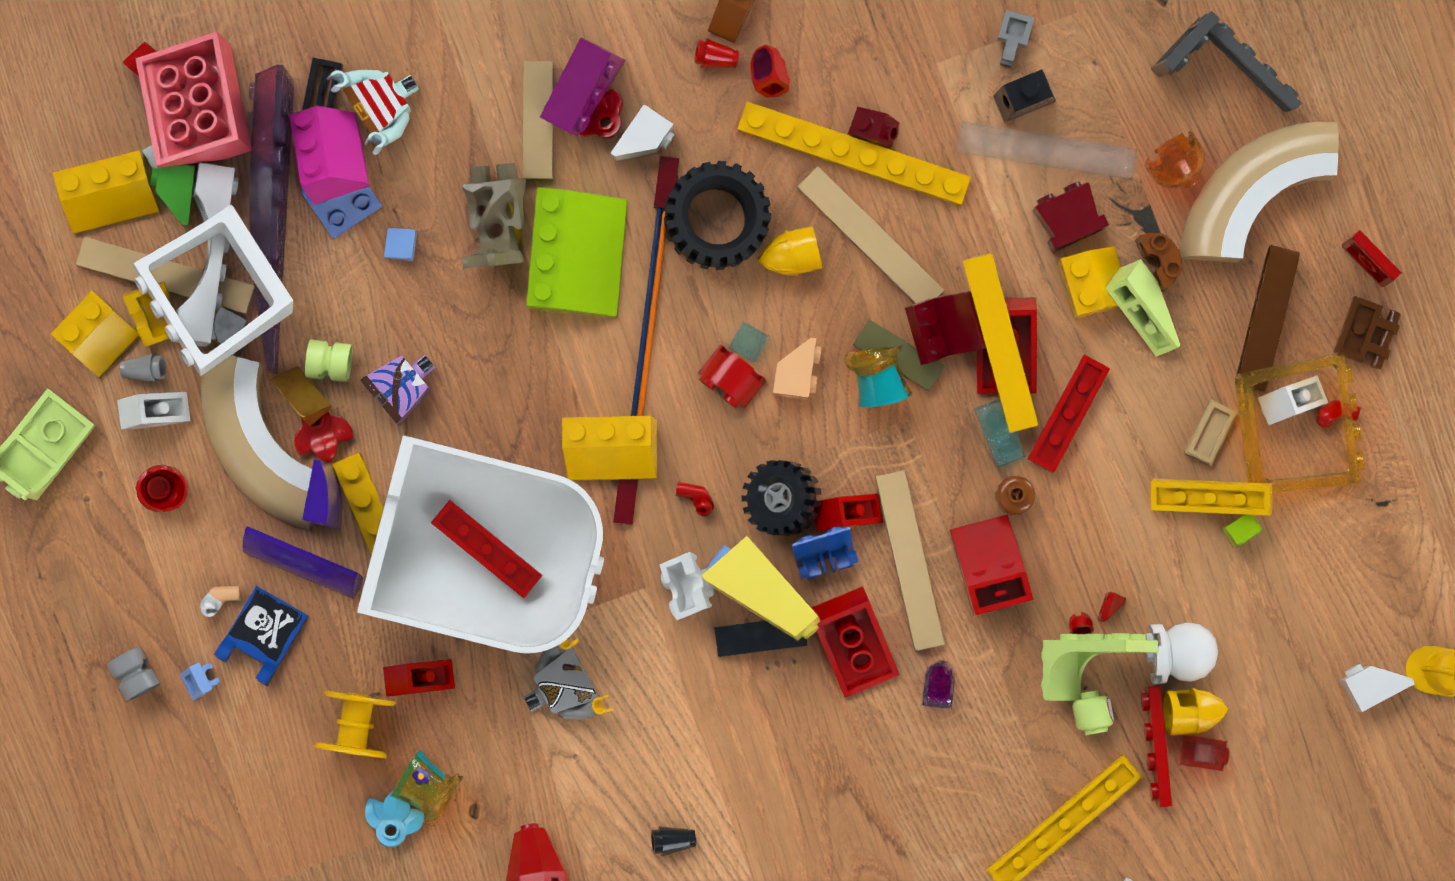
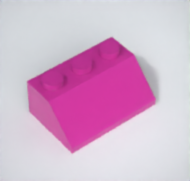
(328, 152)

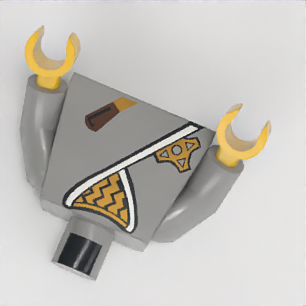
(565, 685)

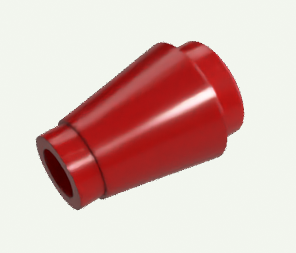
(715, 55)

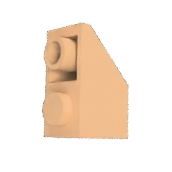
(794, 372)

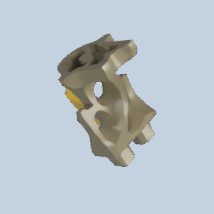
(503, 206)

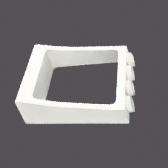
(232, 227)

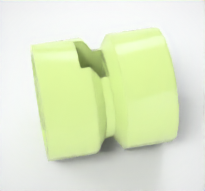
(328, 360)

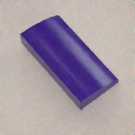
(323, 497)
(301, 563)

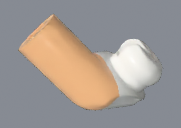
(216, 597)

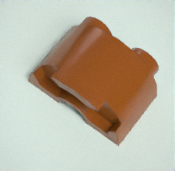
(1165, 254)

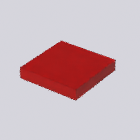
(1371, 258)

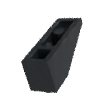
(753, 638)

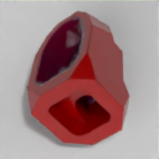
(769, 72)

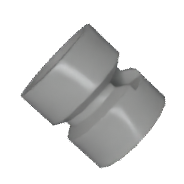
(133, 674)

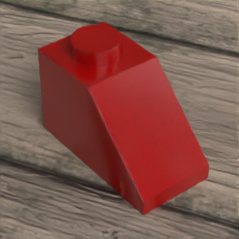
(848, 512)
(418, 677)

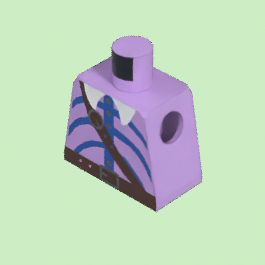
(399, 386)

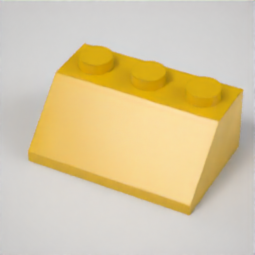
(106, 192)
(610, 447)

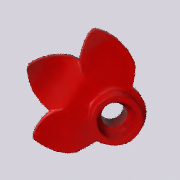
(608, 108)
(324, 437)

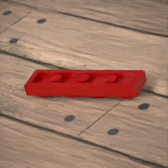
(1068, 413)
(486, 548)
(1155, 733)

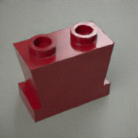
(1069, 216)

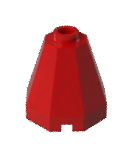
(535, 857)

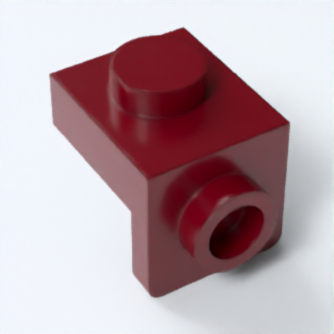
(874, 127)

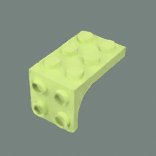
(42, 446)
(1067, 658)

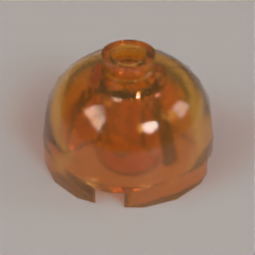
(1178, 162)

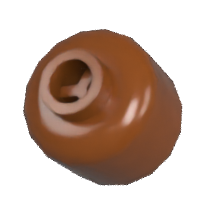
(1007, 503)

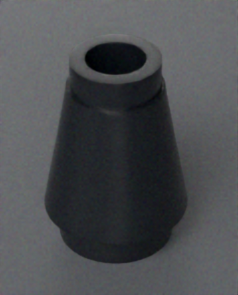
(671, 840)

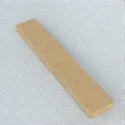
(869, 237)
(178, 278)
(909, 560)

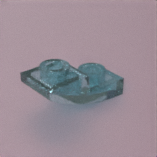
(1003, 445)

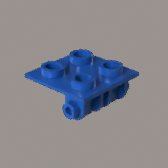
(346, 210)
(811, 550)

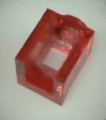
(1204, 753)

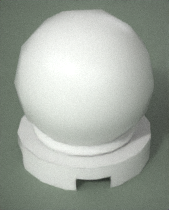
(1184, 652)

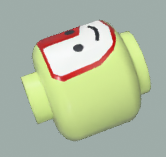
(1093, 713)

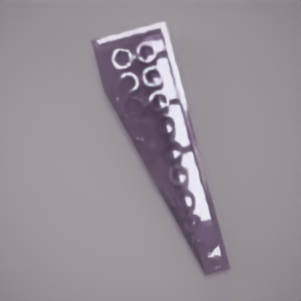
(270, 180)

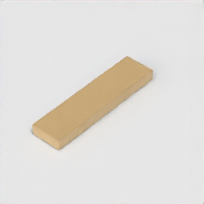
(537, 131)

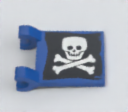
(263, 632)

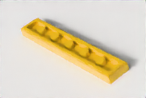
(1000, 342)
(1065, 821)

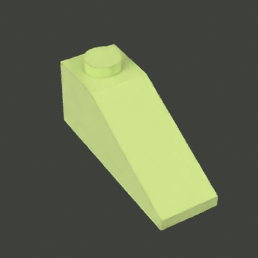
(1143, 304)

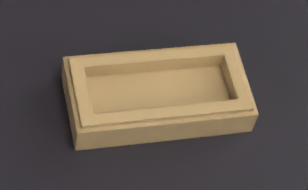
(1210, 432)

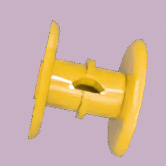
(354, 724)

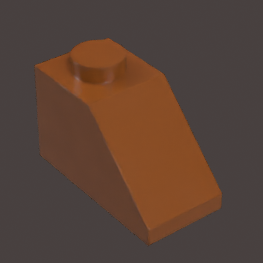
(730, 18)

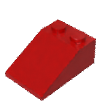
(1024, 324)
(854, 642)

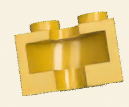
(148, 325)

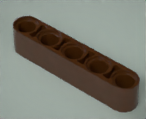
(1268, 311)

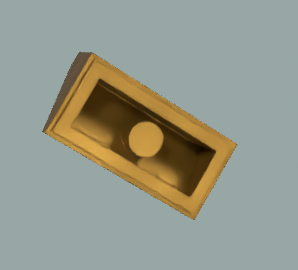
(301, 394)

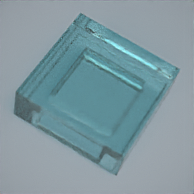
(748, 341)

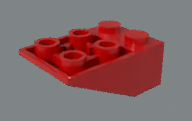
(991, 565)

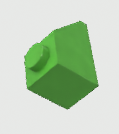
(175, 189)

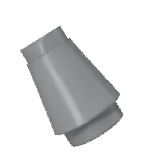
(144, 368)

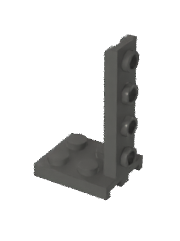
(1241, 55)

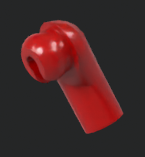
(1331, 412)
(699, 496)

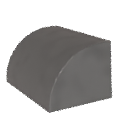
(227, 325)

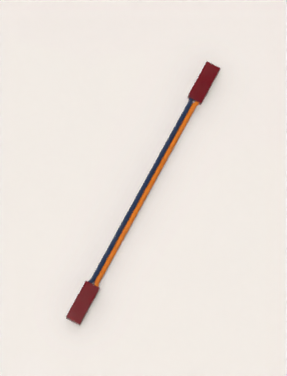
(665, 182)

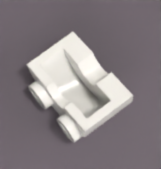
(687, 586)

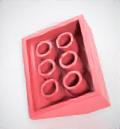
(193, 102)

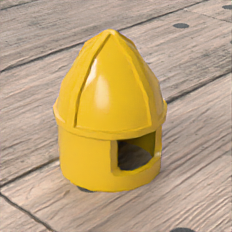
(792, 253)
(1191, 711)

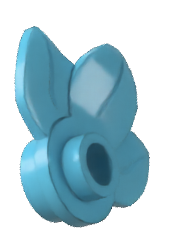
(392, 814)

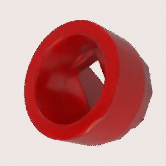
(1081, 624)

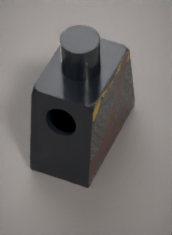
(1024, 96)

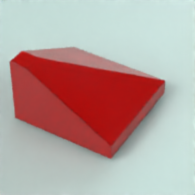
(1110, 605)

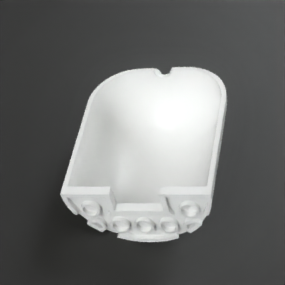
(437, 586)

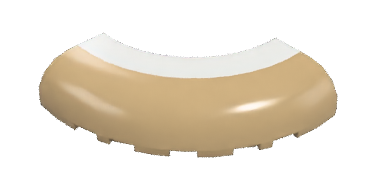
(1251, 178)
(247, 444)

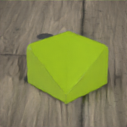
(1242, 530)

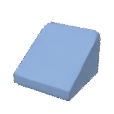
(400, 244)

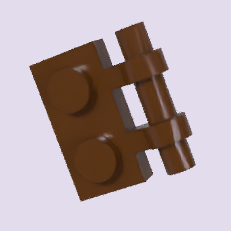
(1359, 329)

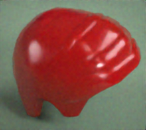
(161, 488)

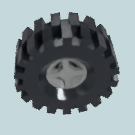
(767, 498)

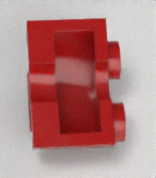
(732, 376)

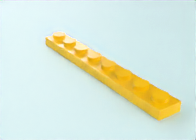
(853, 153)

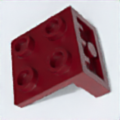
(945, 326)

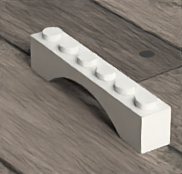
(211, 194)

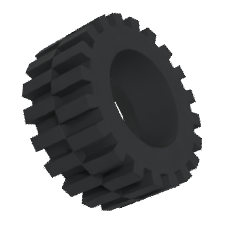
(743, 188)

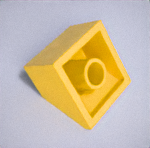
(1086, 280)
(95, 333)

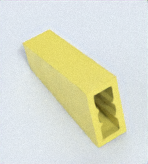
(759, 587)

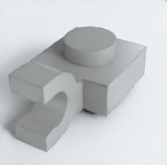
(1014, 32)

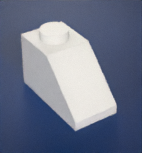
(644, 135)
(1292, 400)
(153, 410)
(1372, 685)

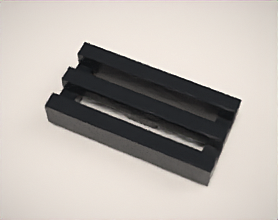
(323, 83)

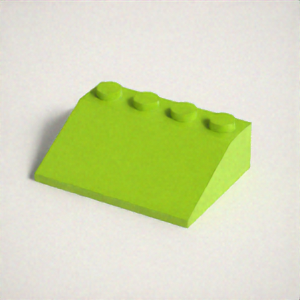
(576, 252)

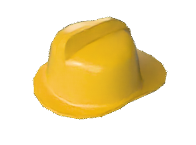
(1433, 670)

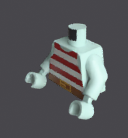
(377, 102)

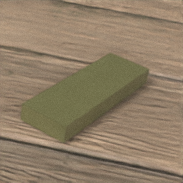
(875, 336)

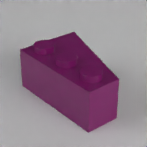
(581, 86)

